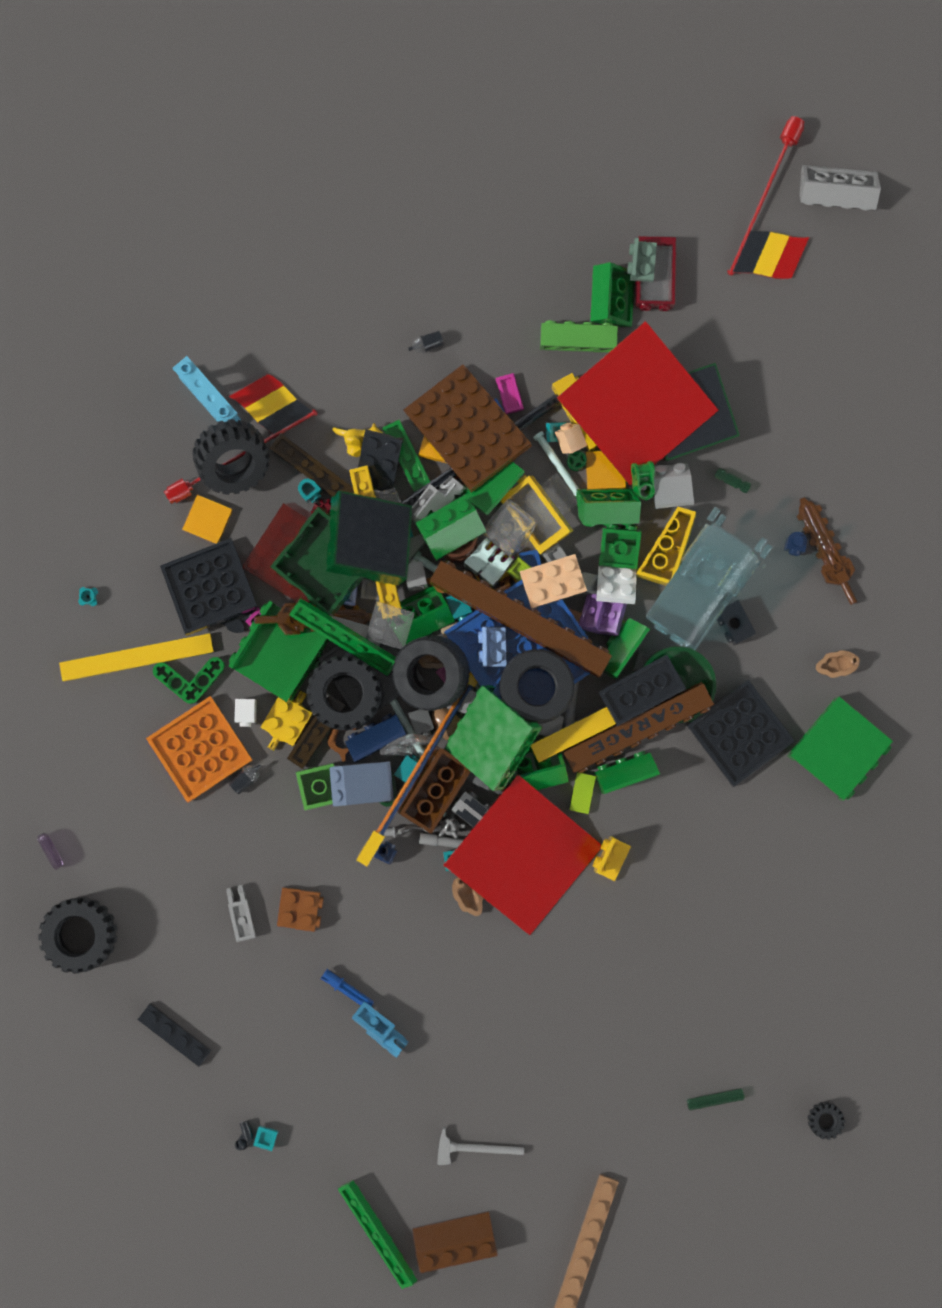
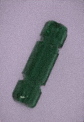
(732, 480)

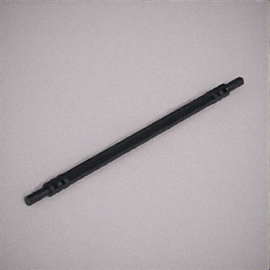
(522, 423)

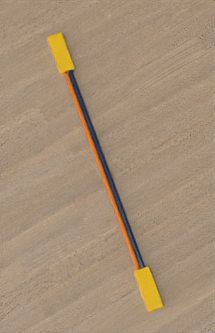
(376, 839)

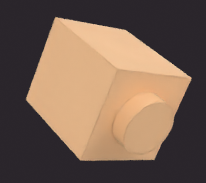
(570, 438)

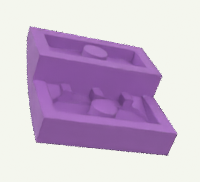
(602, 616)

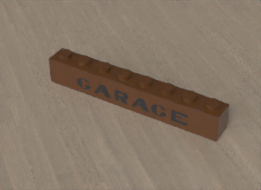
(647, 724)

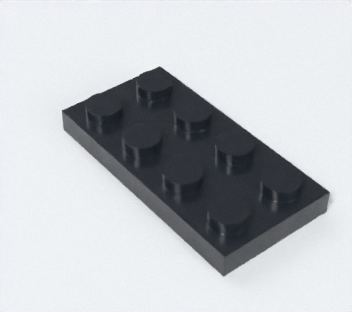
(642, 690)

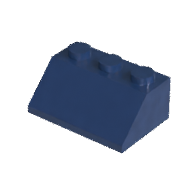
(374, 737)

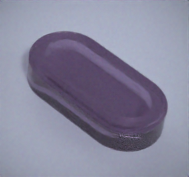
(50, 851)

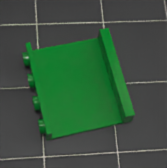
(277, 659)
(491, 739)
(841, 748)

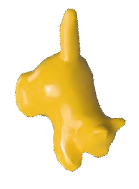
(354, 439)

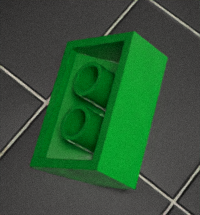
(612, 295)
(492, 491)
(608, 506)
(451, 527)
(429, 613)
(624, 646)
(626, 772)
(541, 774)

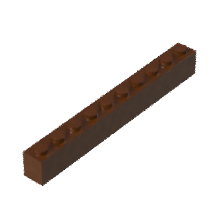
(520, 619)

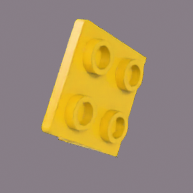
(611, 858)

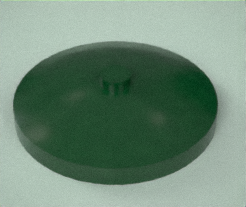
(691, 668)

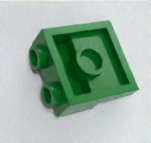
(620, 546)

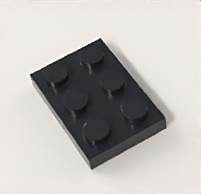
(382, 456)

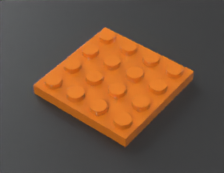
(199, 749)

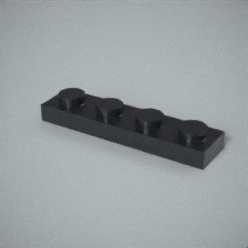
(174, 1034)

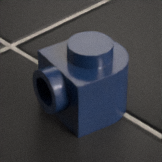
(796, 544)
(386, 852)

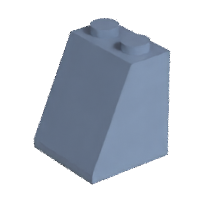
(361, 783)

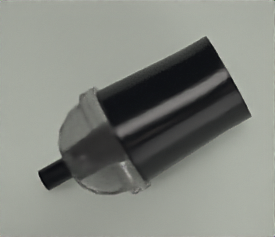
(426, 342)
(245, 778)

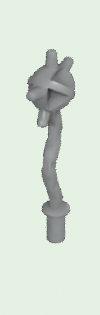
(448, 826)

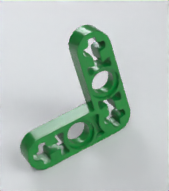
(187, 686)

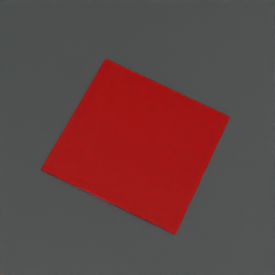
(637, 402)
(523, 855)

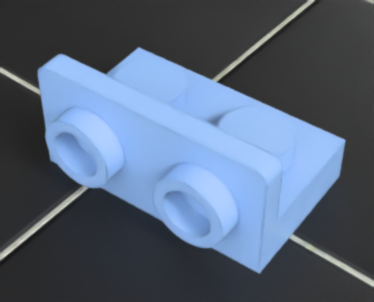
(493, 647)

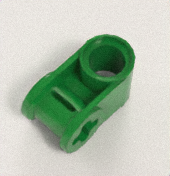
(643, 476)

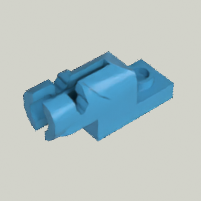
(380, 1029)

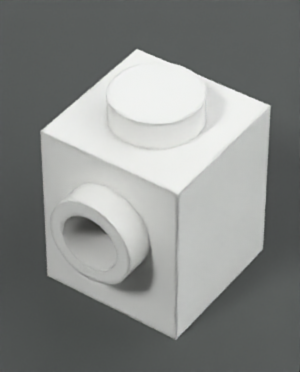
(245, 712)

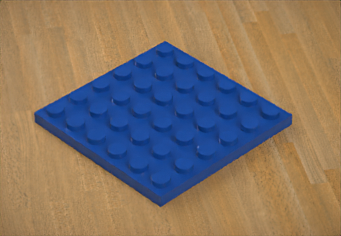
(535, 685)

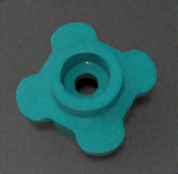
(84, 600)

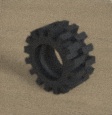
(817, 1112)

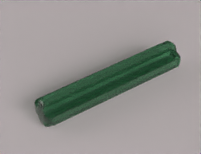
(715, 1099)

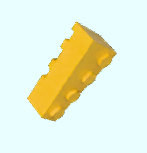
(669, 548)

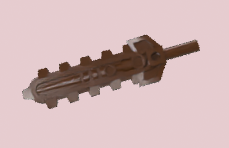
(836, 568)
(293, 627)

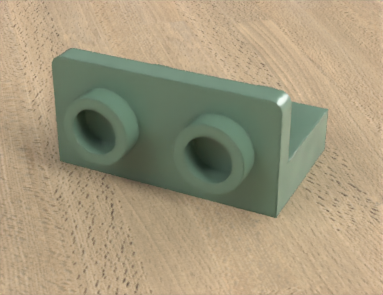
(643, 261)

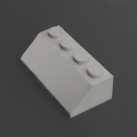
(839, 187)

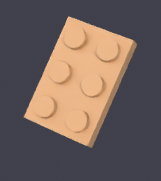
(553, 581)

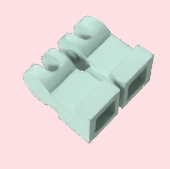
(479, 562)

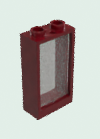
(660, 292)

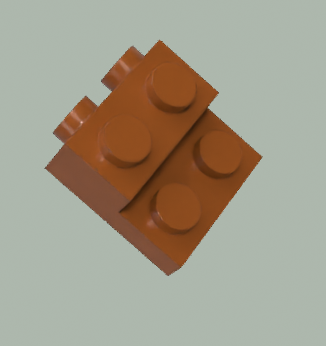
(300, 909)

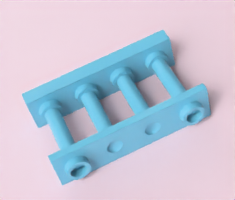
(204, 391)

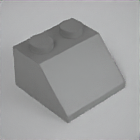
(673, 486)

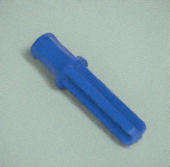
(339, 984)

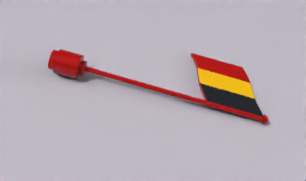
(770, 252)
(270, 406)

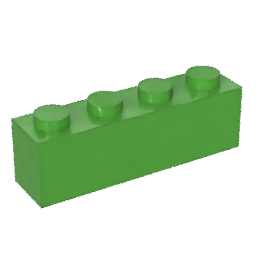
(578, 337)

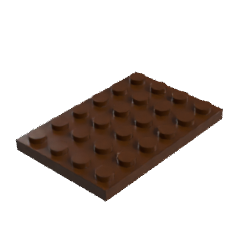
(467, 428)

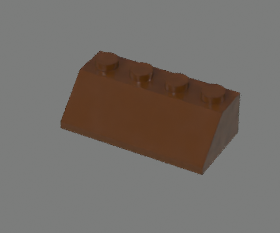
(434, 790)
(454, 1242)

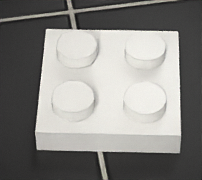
(616, 585)

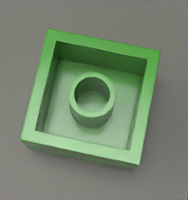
(315, 786)

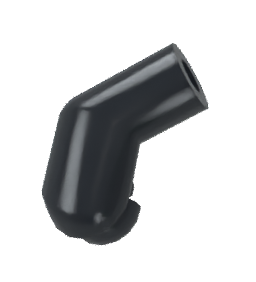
(246, 1136)

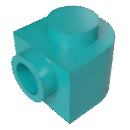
(309, 490)

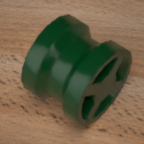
(578, 457)

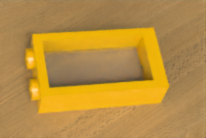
(533, 500)

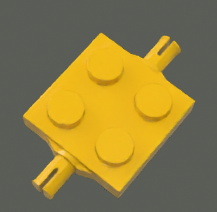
(286, 721)

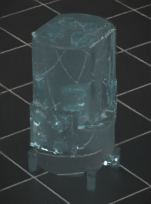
(705, 582)

